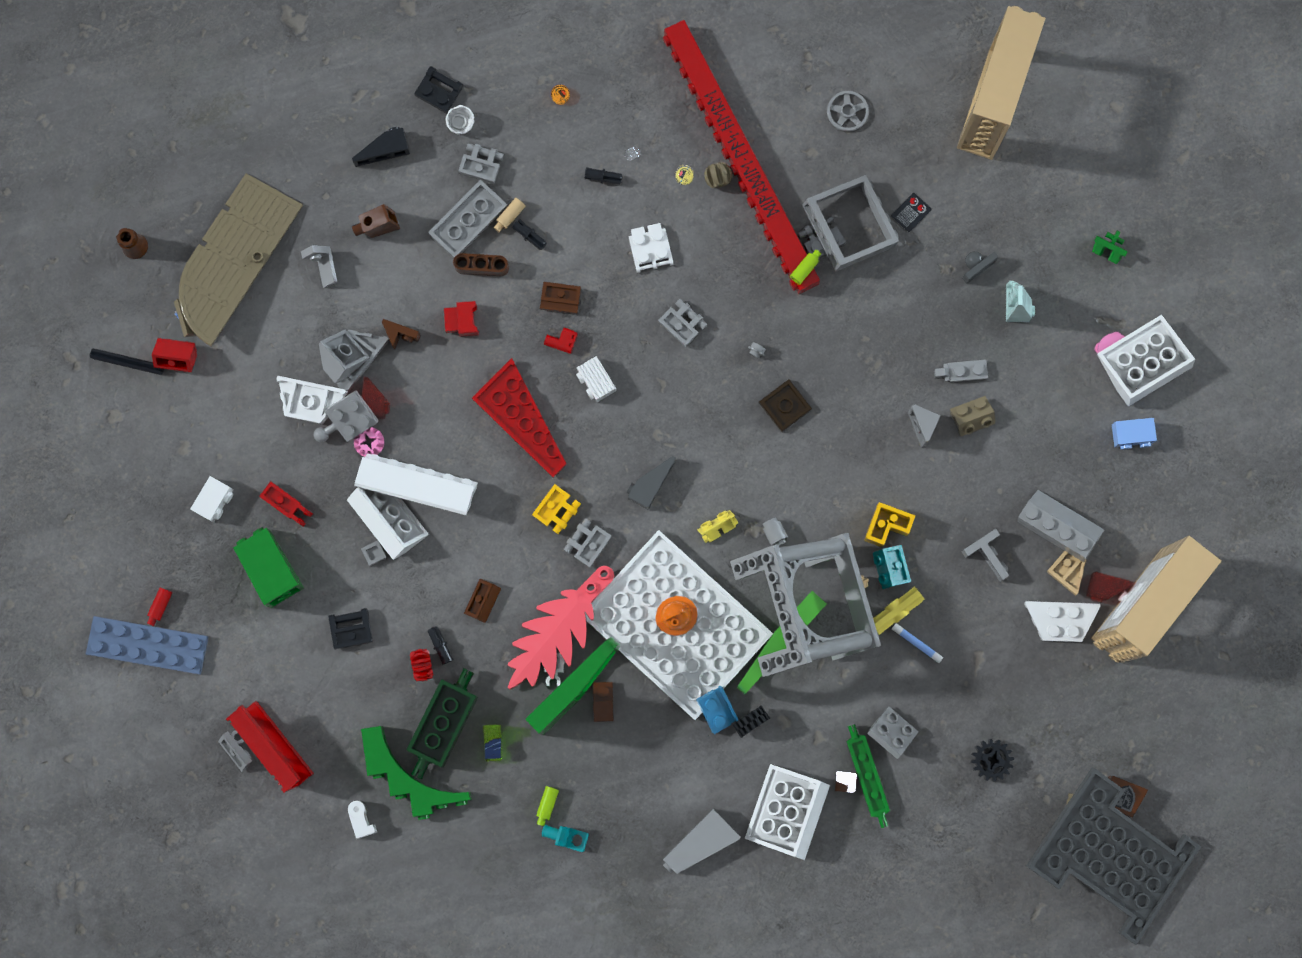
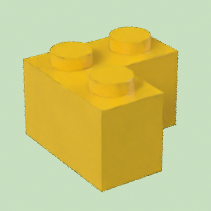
(886, 519)

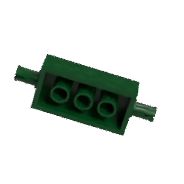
(442, 723)

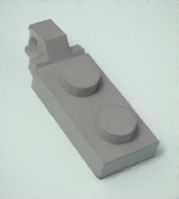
(963, 371)

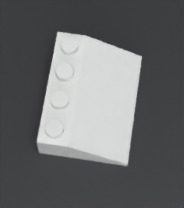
(1145, 360)
(787, 811)

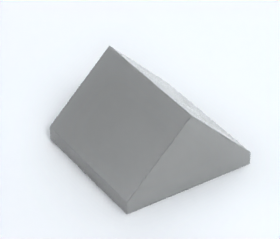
(923, 423)

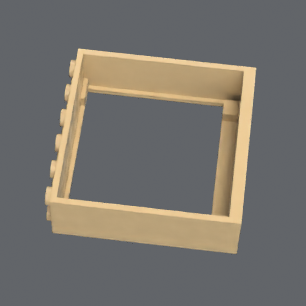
(1001, 82)

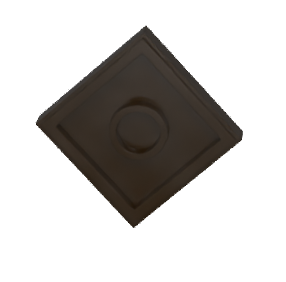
(785, 405)

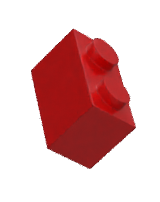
(174, 355)

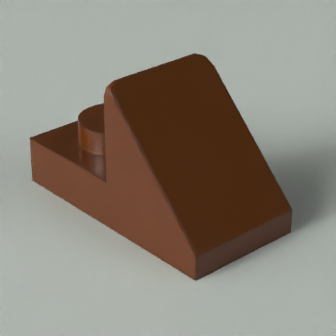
(395, 330)
(603, 701)

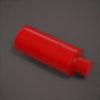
(158, 606)

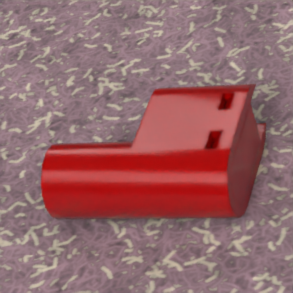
(564, 343)

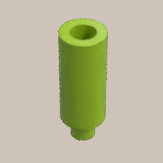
(805, 267)
(546, 805)

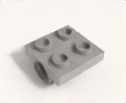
(892, 732)

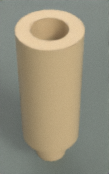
(509, 214)

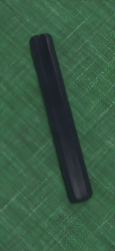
(125, 361)

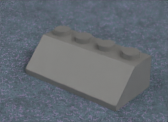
(1060, 525)

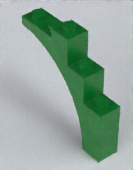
(422, 797)

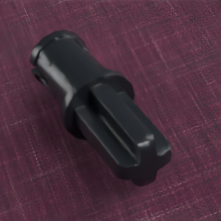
(603, 176)
(529, 234)
(440, 645)

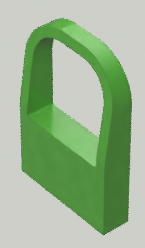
(808, 611)

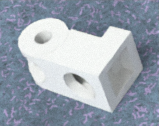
(357, 813)

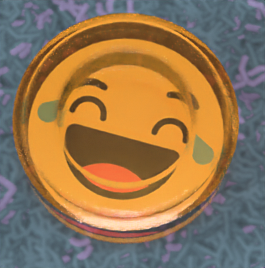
(560, 94)

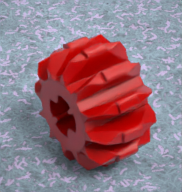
(421, 665)

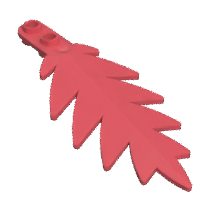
(556, 630)

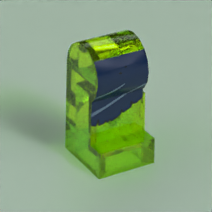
(493, 742)

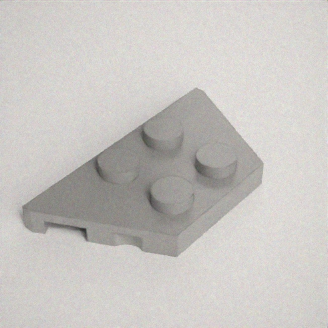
(372, 346)

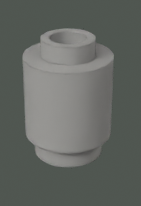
(775, 532)

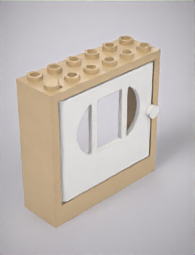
(1155, 600)

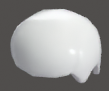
(460, 119)

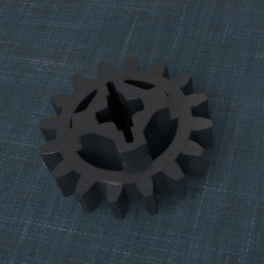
(989, 769)

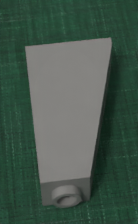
(701, 842)

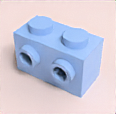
(1134, 432)

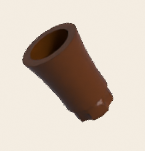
(132, 244)

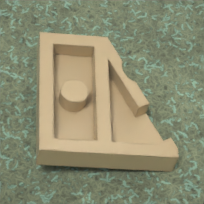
(1068, 571)

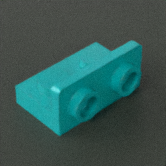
(891, 566)

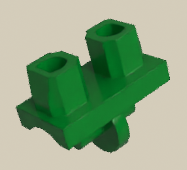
(1117, 252)

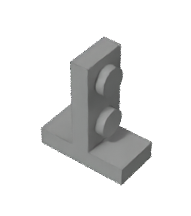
(989, 554)

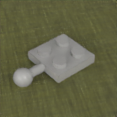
(349, 416)

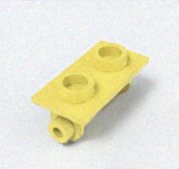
(724, 520)

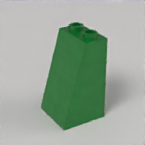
(267, 567)

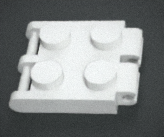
(650, 247)

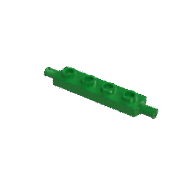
(868, 776)

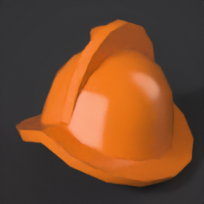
(676, 615)

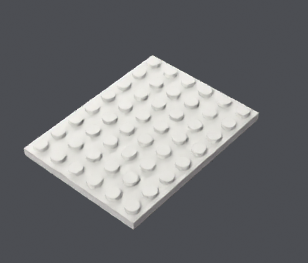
(686, 663)

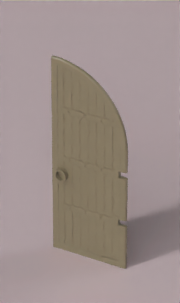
(234, 255)

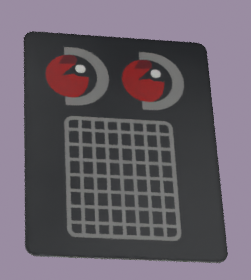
(911, 212)

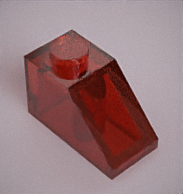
(375, 399)
(1105, 586)

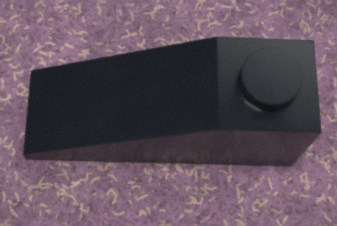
(385, 147)

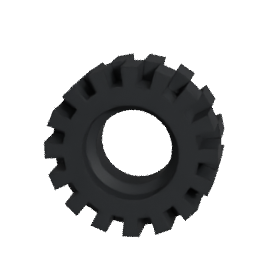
(751, 721)

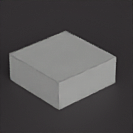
(374, 553)

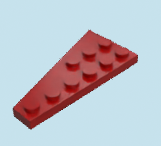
(514, 410)

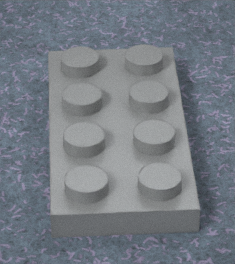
(468, 219)

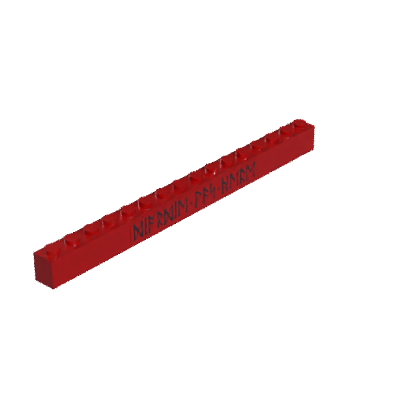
(738, 151)

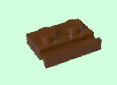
(560, 298)

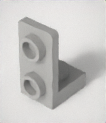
(325, 262)

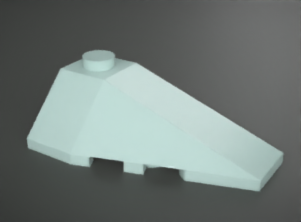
(1018, 303)

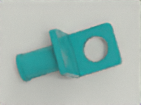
(564, 837)

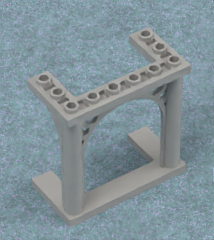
(799, 647)

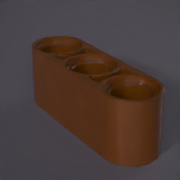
(473, 259)

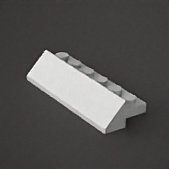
(415, 483)

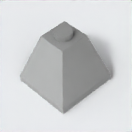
(341, 355)

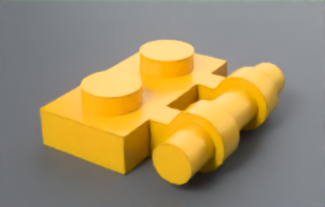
(551, 505)

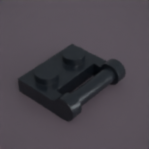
(434, 94)
(350, 635)

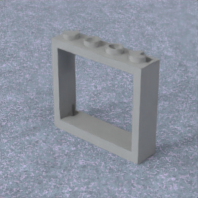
(826, 236)

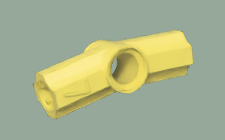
(897, 610)

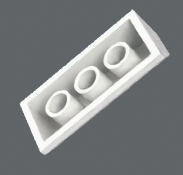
(388, 520)

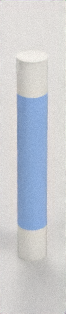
(917, 643)

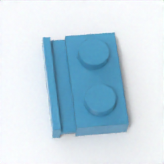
(717, 709)

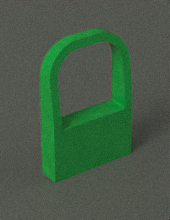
(572, 688)

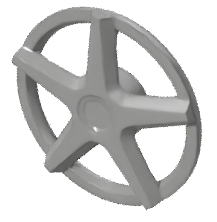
(847, 111)

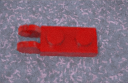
(284, 502)

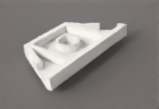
(307, 400)
(1062, 620)

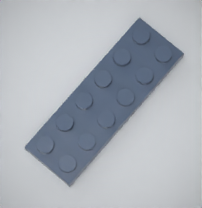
(147, 645)

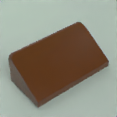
(482, 600)

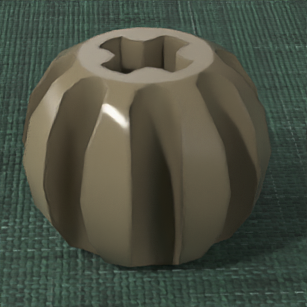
(718, 175)

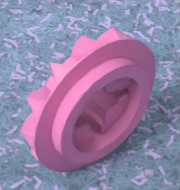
(377, 445)

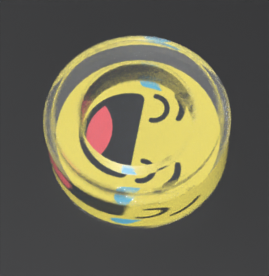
(684, 174)

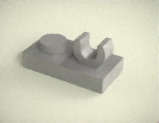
(235, 751)

